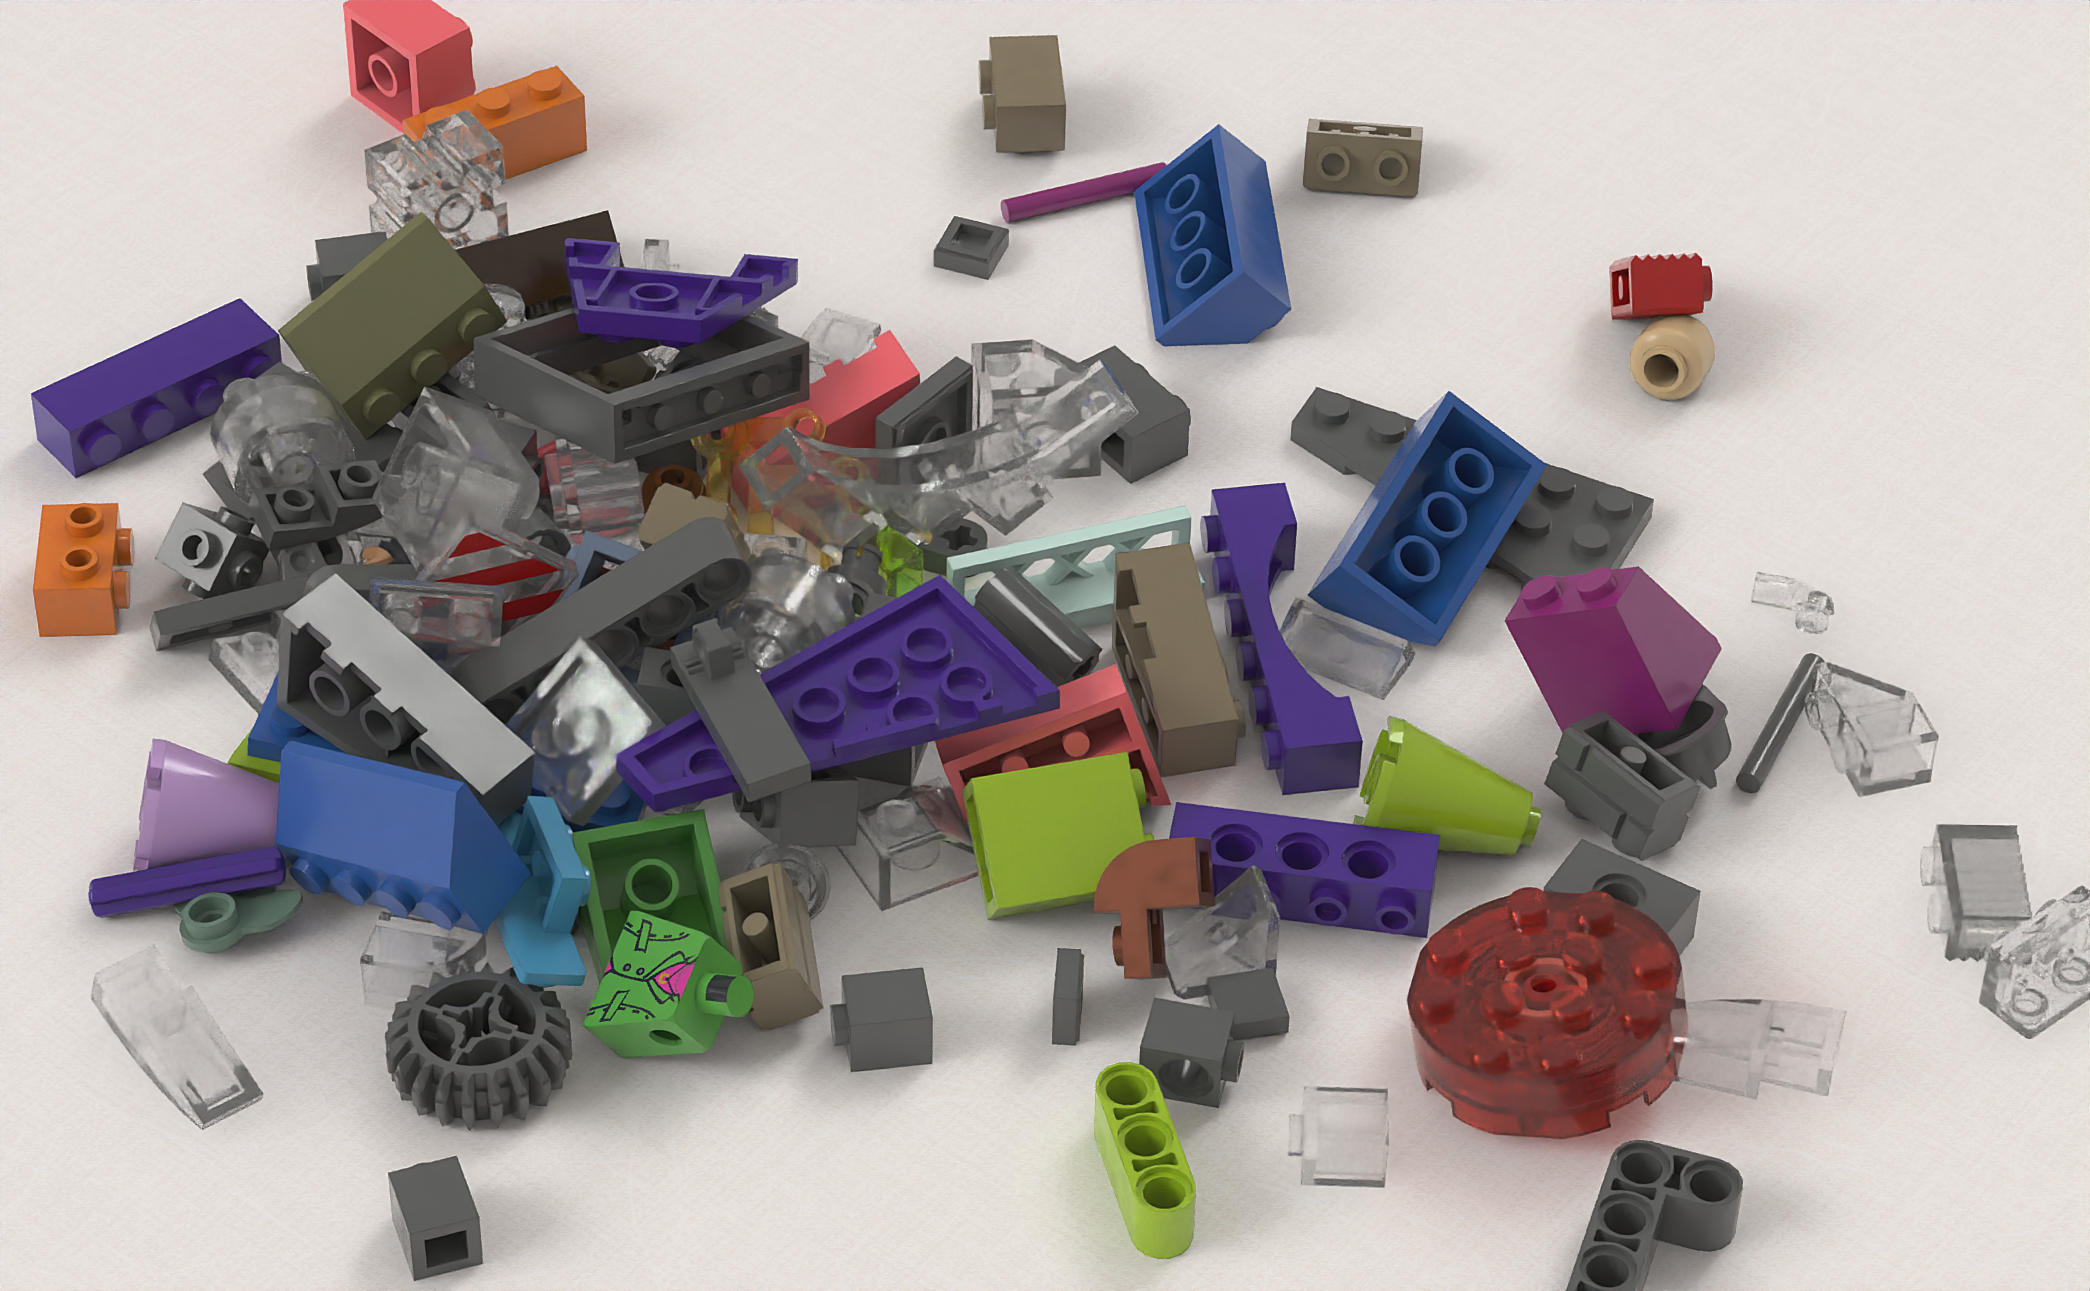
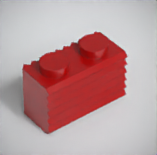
(1659, 286)

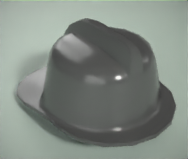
(1699, 741)

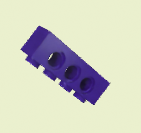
(1321, 867)

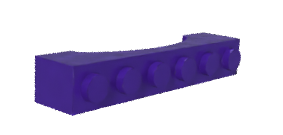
(1307, 729)

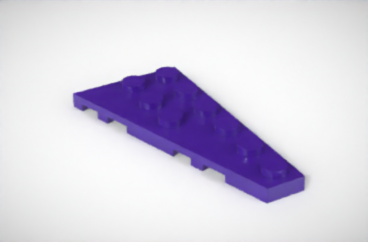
(872, 688)

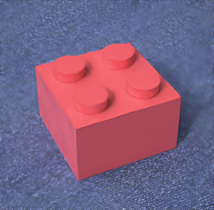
(406, 57)

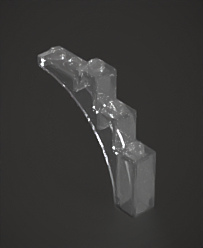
(925, 489)

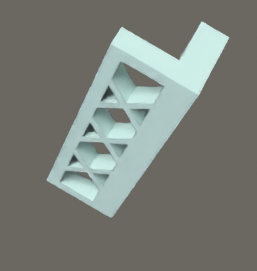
(1073, 586)

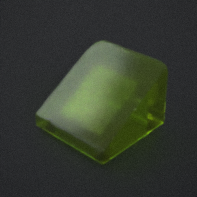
(901, 562)

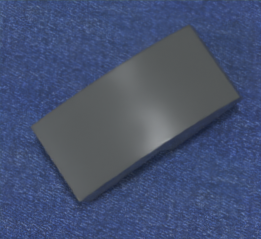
(313, 512)

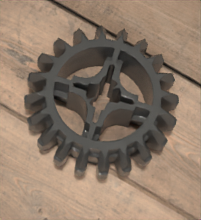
(478, 1046)

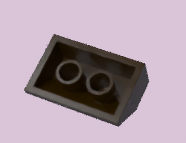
(535, 260)

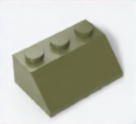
(392, 325)

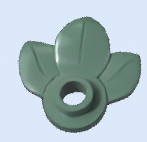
(219, 920)

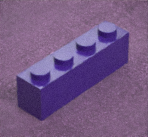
(152, 387)

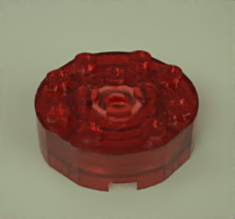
(1548, 1012)

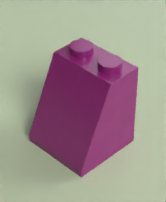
(1612, 647)

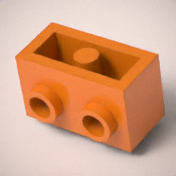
(81, 569)

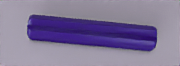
(186, 880)

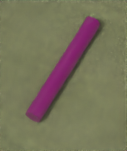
(1077, 193)

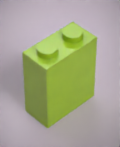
(1052, 831)

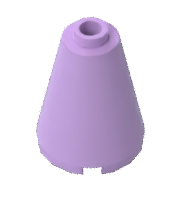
(201, 808)

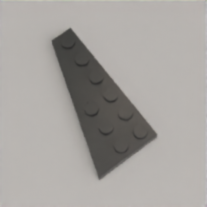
(1561, 529)

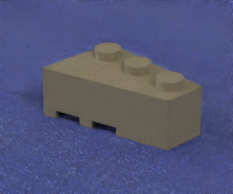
(1173, 661)

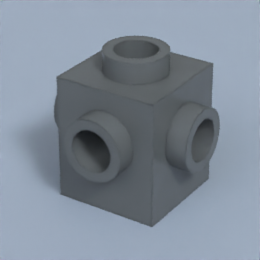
(213, 551)

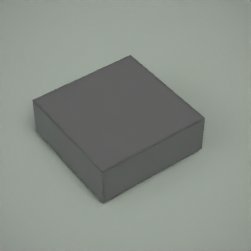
(971, 247)
(1067, 996)
(1254, 999)

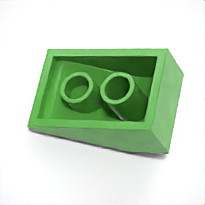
(652, 868)

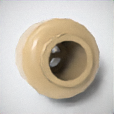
(1672, 356)

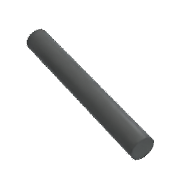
(1778, 726)

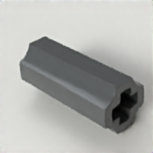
(1037, 627)

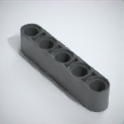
(620, 611)

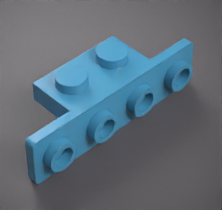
(543, 910)

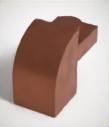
(1142, 885)

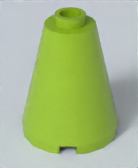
(1438, 790)

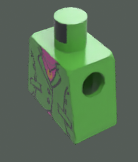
(666, 990)

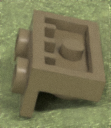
(1362, 157)

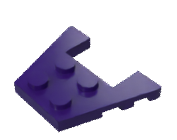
(666, 304)

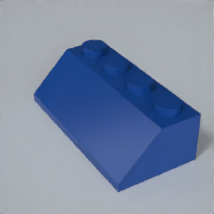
(1212, 245)
(1429, 525)
(393, 839)

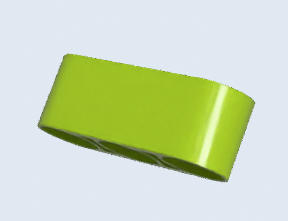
(1144, 1160)

